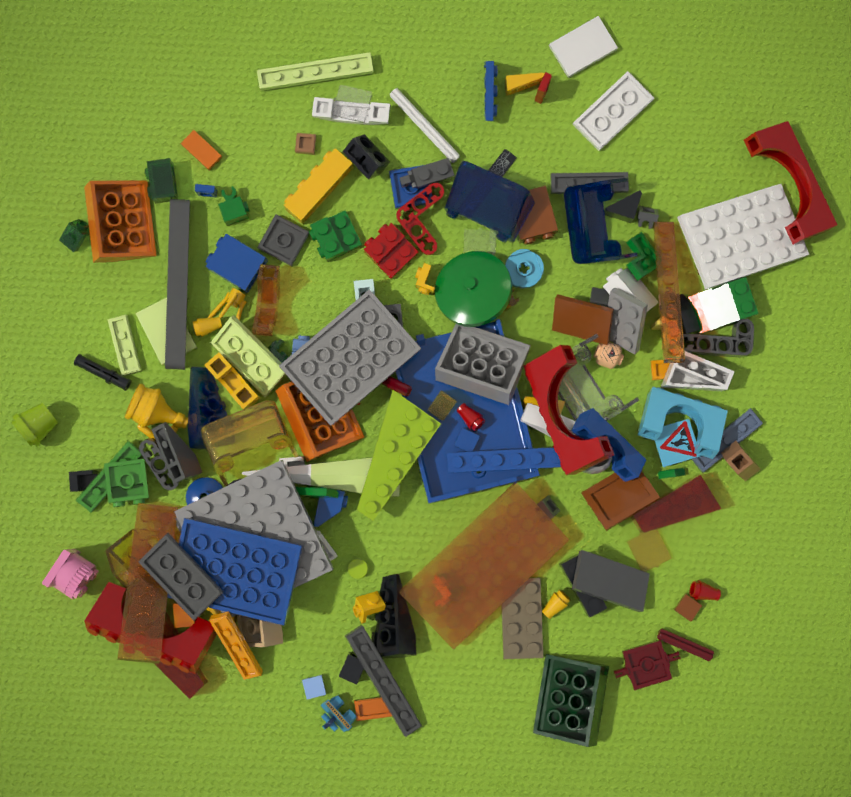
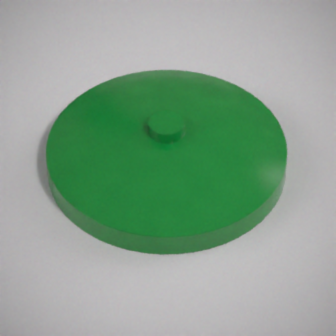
(473, 288)

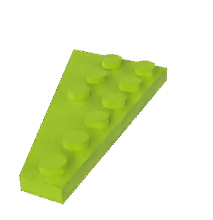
(399, 444)

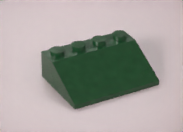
(571, 700)

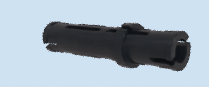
(108, 375)

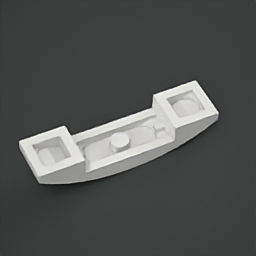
(376, 115)

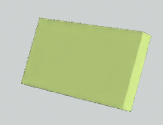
(248, 356)

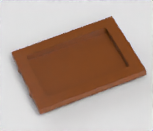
(618, 500)

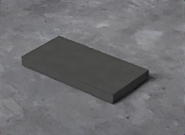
(181, 576)
(610, 581)

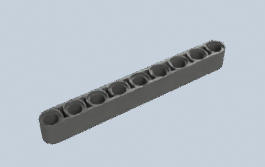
(177, 284)

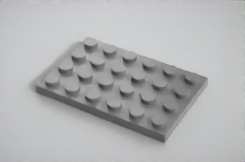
(350, 357)

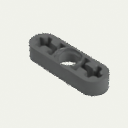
(157, 472)

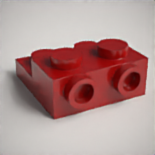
(390, 250)

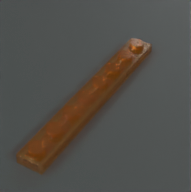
(668, 293)

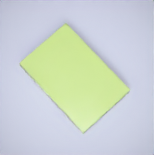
(154, 324)

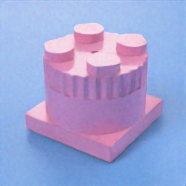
(71, 574)

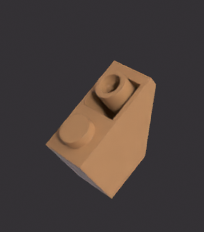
(740, 461)

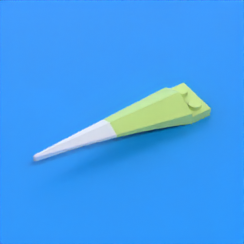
(338, 475)

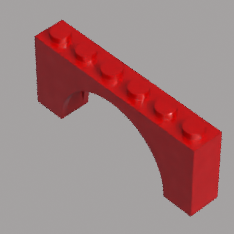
(782, 146)
(545, 380)
(182, 651)

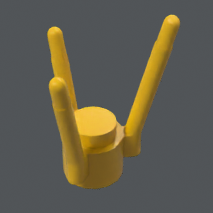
(233, 298)

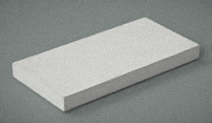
(613, 111)

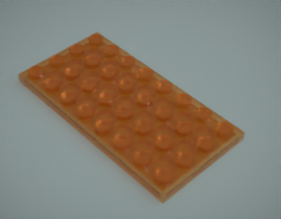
(484, 565)

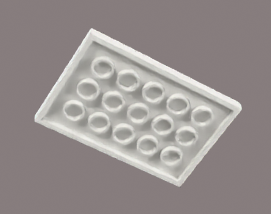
(741, 236)

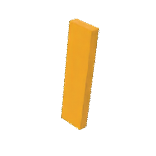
(236, 645)

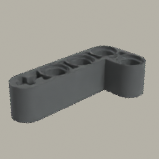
(731, 342)

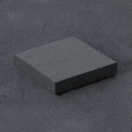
(283, 240)

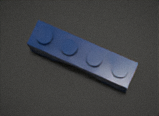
(627, 460)

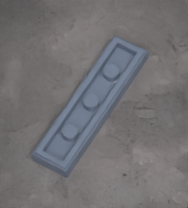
(736, 431)

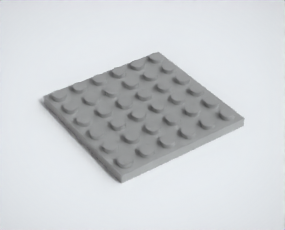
(269, 507)

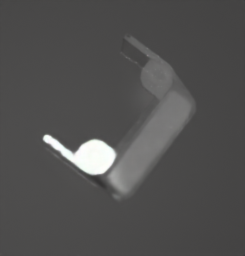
(582, 391)

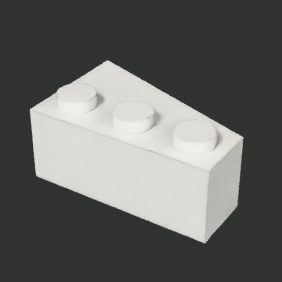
(697, 375)

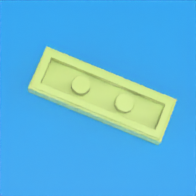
(124, 345)

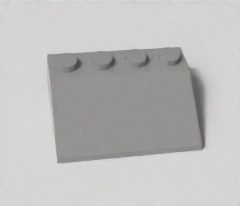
(482, 363)

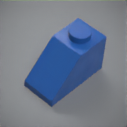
(329, 508)

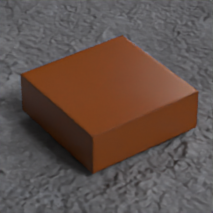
(687, 607)

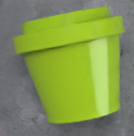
(34, 424)

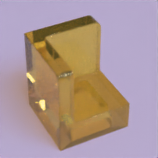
(442, 405)

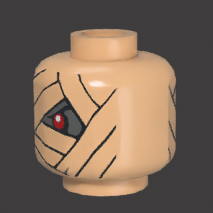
(608, 355)

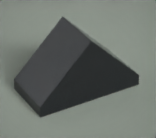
(625, 208)

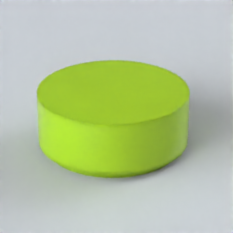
(357, 568)

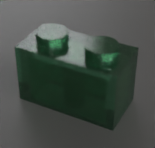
(162, 180)

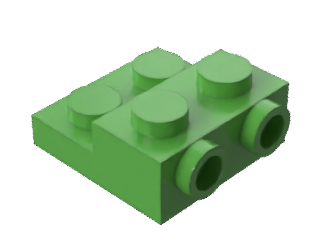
(126, 482)

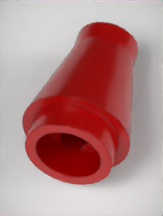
(472, 418)
(703, 591)

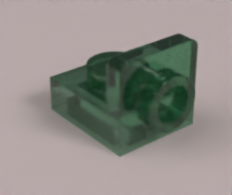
(275, 347)

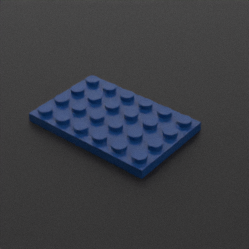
(248, 567)

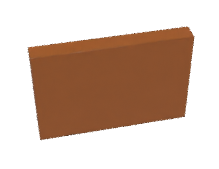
(582, 319)

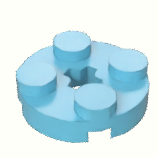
(529, 259)

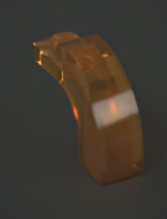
(267, 300)

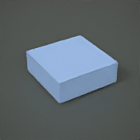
(314, 686)

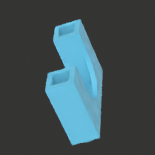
(708, 419)

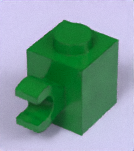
(234, 208)

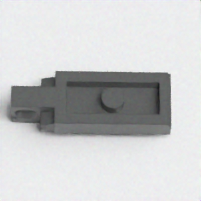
(428, 174)

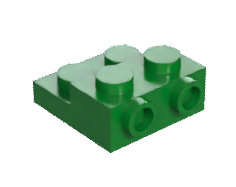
(335, 236)

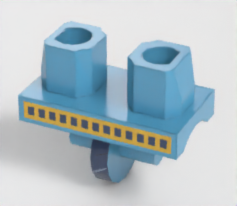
(343, 721)

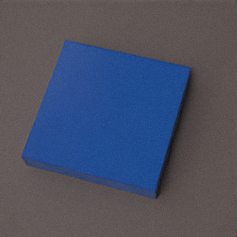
(405, 194)

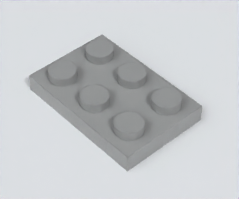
(627, 320)

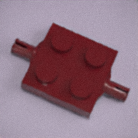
(647, 664)

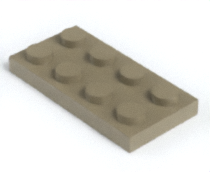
(523, 622)

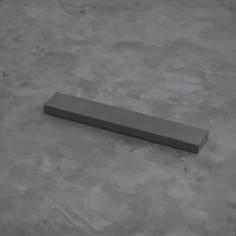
(383, 680)

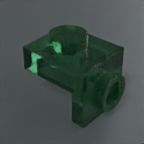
(75, 234)

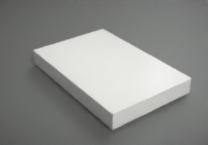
(583, 46)

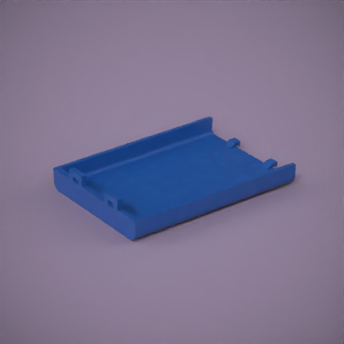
(499, 432)

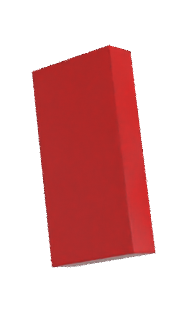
(543, 87)

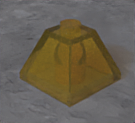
(119, 557)

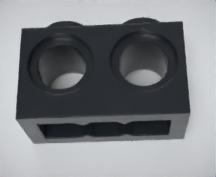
(366, 156)

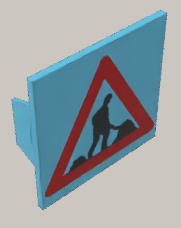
(676, 443)

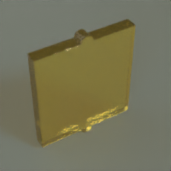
(649, 550)

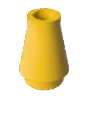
(204, 326)
(557, 603)

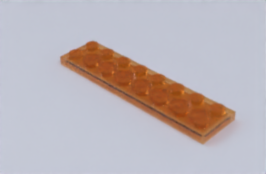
(145, 598)

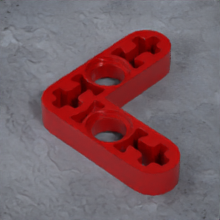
(414, 220)

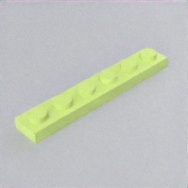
(315, 71)

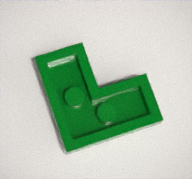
(646, 258)

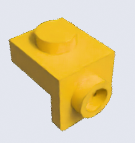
(422, 276)
(368, 605)

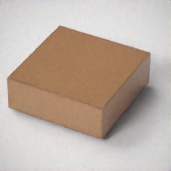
(305, 143)

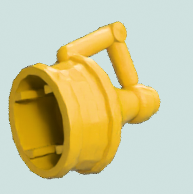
(150, 408)

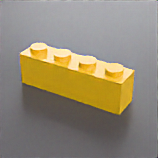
(318, 186)

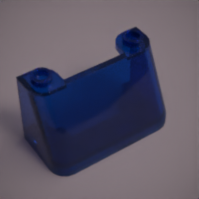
(489, 201)

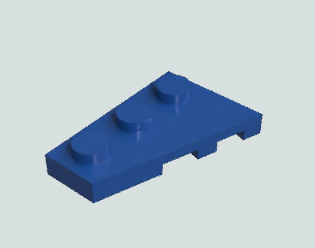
(491, 90)

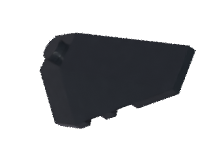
(394, 627)

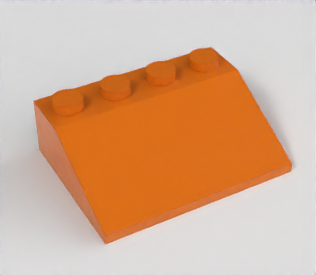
(119, 220)
(311, 429)

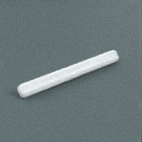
(424, 125)

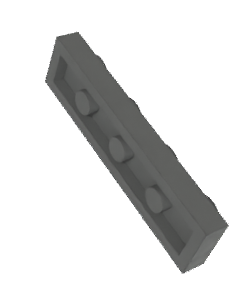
(561, 181)

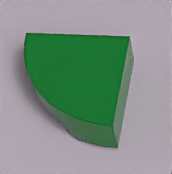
(671, 473)

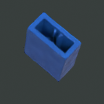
(235, 262)

